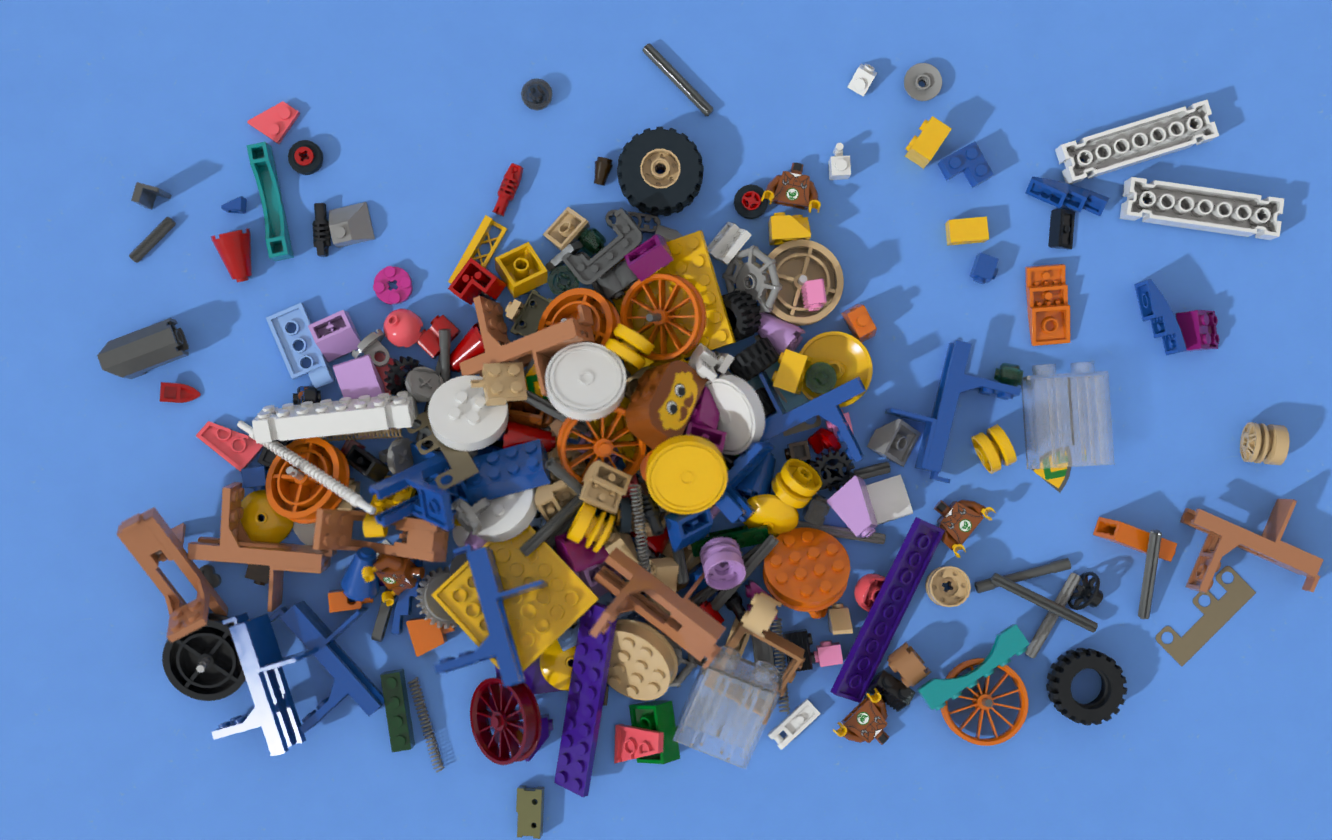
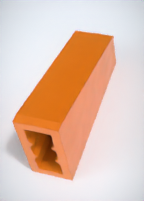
(1131, 537)

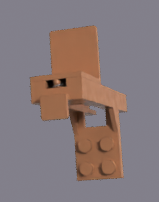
(539, 345)
(1226, 536)
(419, 537)
(153, 541)
(237, 547)
(686, 625)

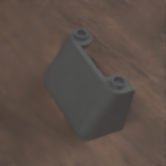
(590, 269)

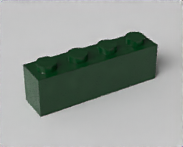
(397, 710)

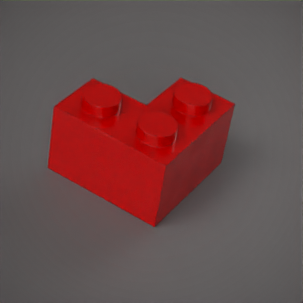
(475, 279)

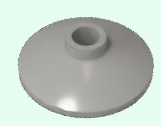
(929, 75)

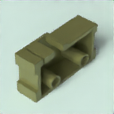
(530, 314)
(530, 811)

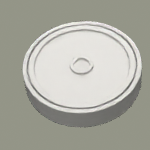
(585, 381)
(739, 412)
(462, 418)
(507, 516)

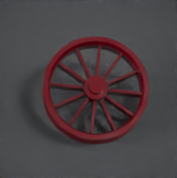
(505, 721)

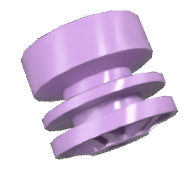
(722, 563)

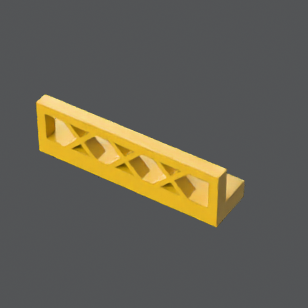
(477, 241)

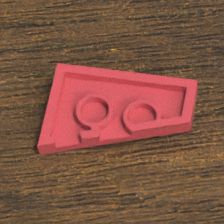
(229, 444)
(636, 742)

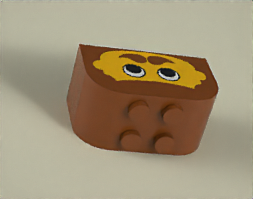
(663, 402)

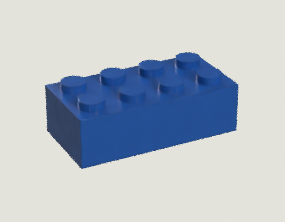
(509, 471)

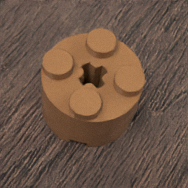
(908, 664)

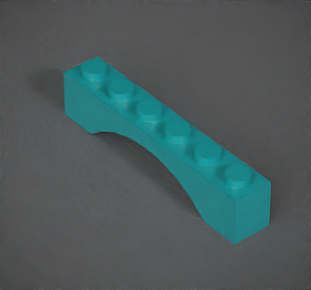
(266, 177)
(1006, 644)

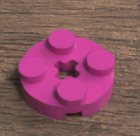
(393, 296)

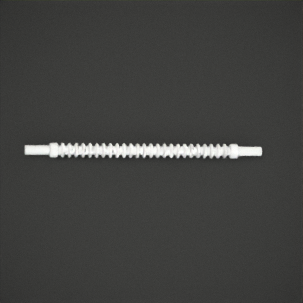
(312, 471)

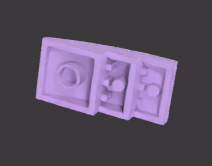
(359, 378)

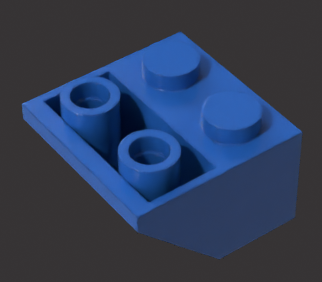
(687, 528)

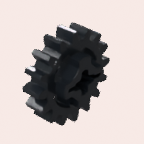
(396, 374)
(837, 462)

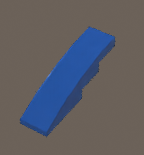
(1066, 194)
(404, 603)

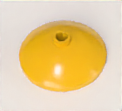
(772, 512)
(273, 528)
(555, 666)

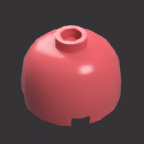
(402, 327)
(868, 589)

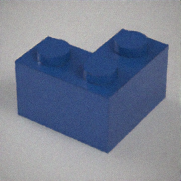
(967, 160)

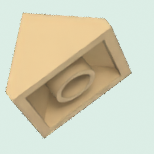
(566, 229)

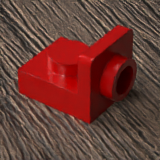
(823, 440)

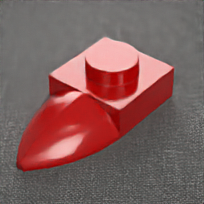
(177, 392)

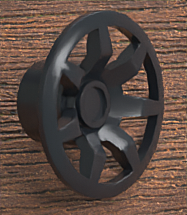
(1087, 593)

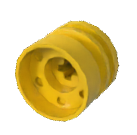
(590, 526)

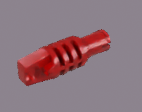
(508, 188)

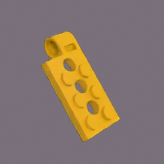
(373, 529)

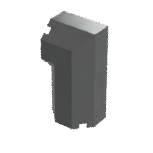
(144, 350)

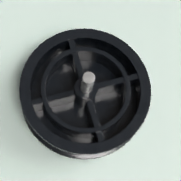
(205, 661)

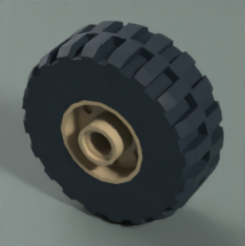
(660, 151)

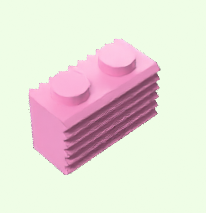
(814, 294)

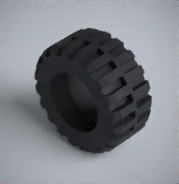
(1108, 698)

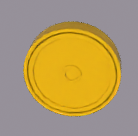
(686, 474)

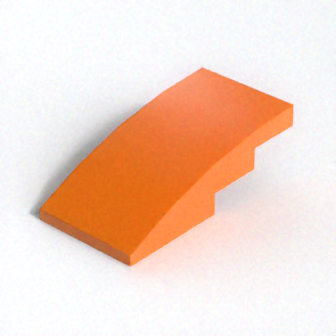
(1047, 304)

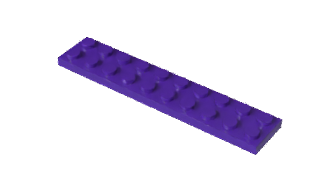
(887, 610)
(584, 704)

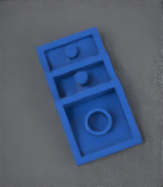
(1163, 321)

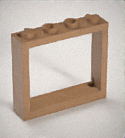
(779, 643)

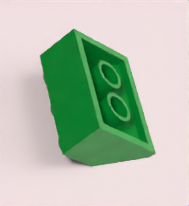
(657, 717)

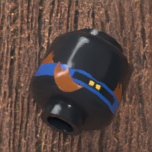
(306, 393)

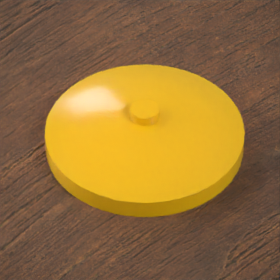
(845, 355)

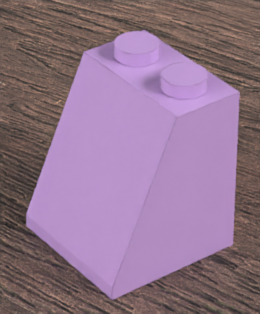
(855, 507)

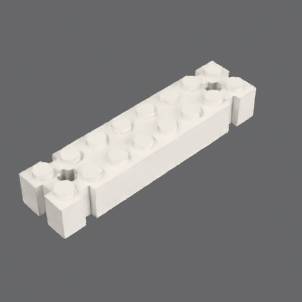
(1137, 142)
(1202, 208)
(335, 417)

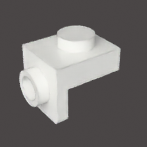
(862, 79)

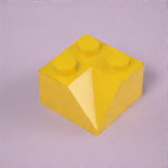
(923, 148)
(787, 228)
(521, 270)
(791, 371)

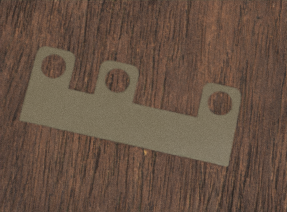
(459, 461)
(1214, 618)

